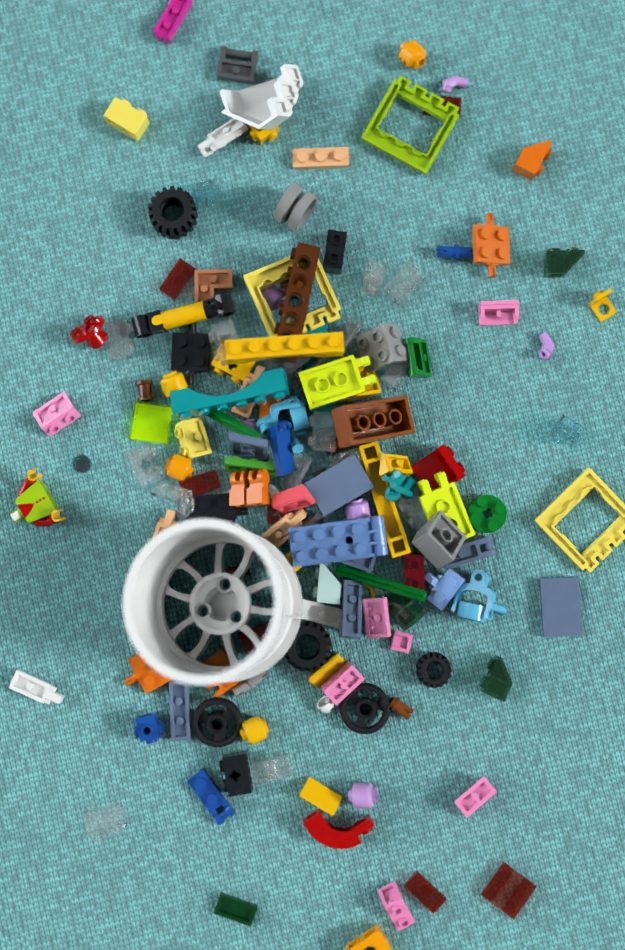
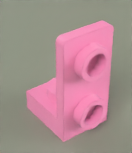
(395, 906)

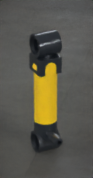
(160, 321)

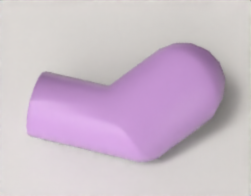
(452, 82)
(547, 348)

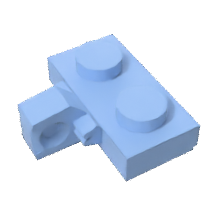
(443, 587)

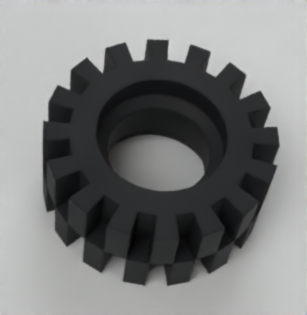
(437, 681)

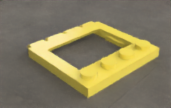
(276, 273)
(566, 502)

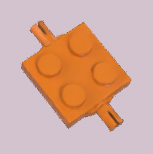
(490, 245)
(145, 675)

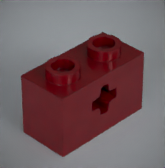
(413, 571)

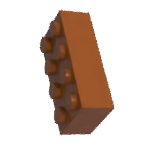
(372, 421)

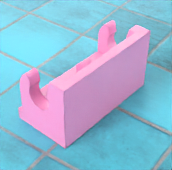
(498, 312)
(342, 683)
(475, 796)

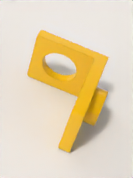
(599, 299)

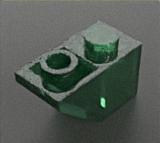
(559, 262)
(404, 610)
(497, 681)

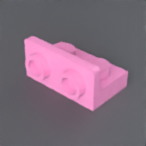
(56, 414)
(376, 617)

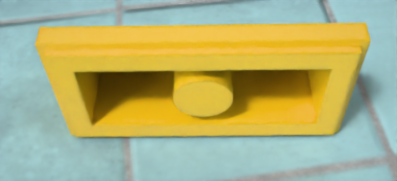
(390, 462)
(322, 674)
(320, 796)

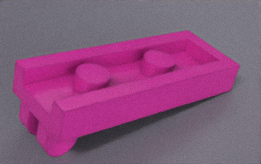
(171, 20)

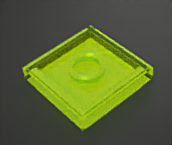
(151, 423)

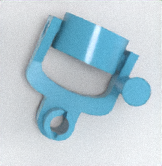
(297, 417)
(474, 612)

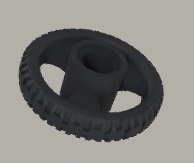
(381, 703)
(201, 715)

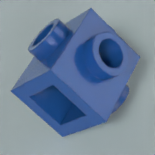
(149, 720)

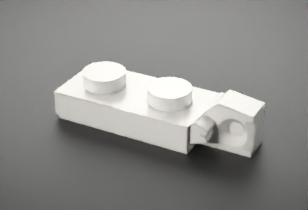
(221, 136)
(35, 688)

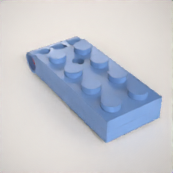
(327, 543)

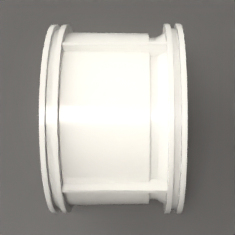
(149, 583)

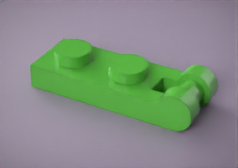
(235, 464)

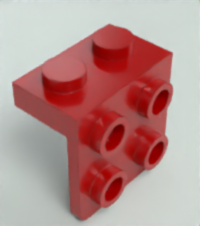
(438, 461)

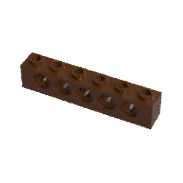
(309, 255)

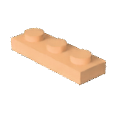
(321, 158)

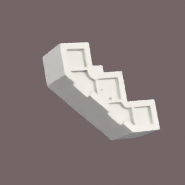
(266, 103)

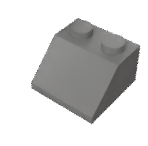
(439, 540)

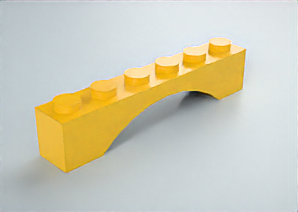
(312, 345)
(395, 534)

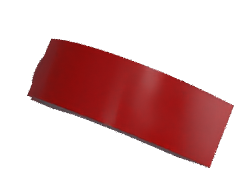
(335, 836)

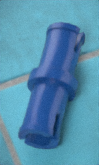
(454, 252)

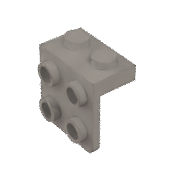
(382, 346)

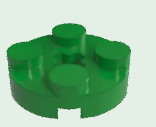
(496, 508)

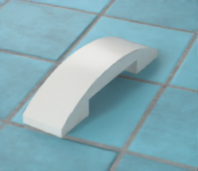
(321, 613)

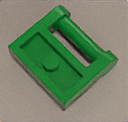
(418, 357)

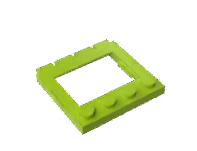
(396, 148)

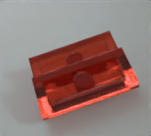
(508, 890)

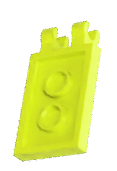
(335, 381)
(447, 500)

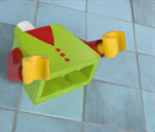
(36, 503)

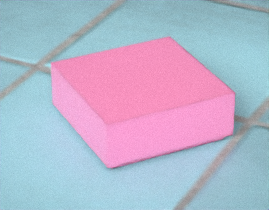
(401, 641)

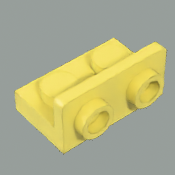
(192, 438)

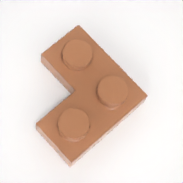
(209, 280)

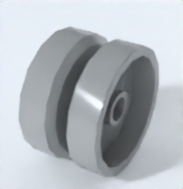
(295, 207)

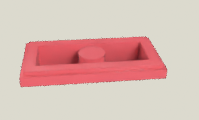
(292, 499)

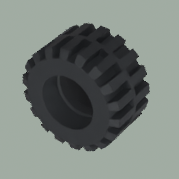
(169, 198)
(323, 653)

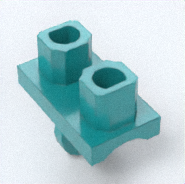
(399, 484)

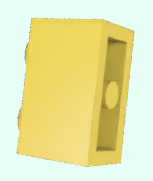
(126, 118)

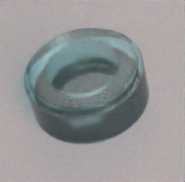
(81, 463)

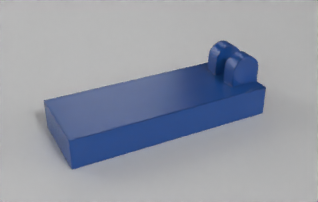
(282, 447)

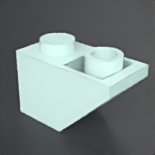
(328, 586)

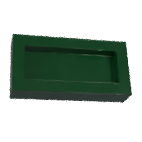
(235, 909)

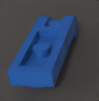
(211, 796)

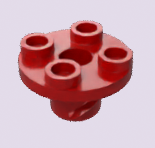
(90, 332)

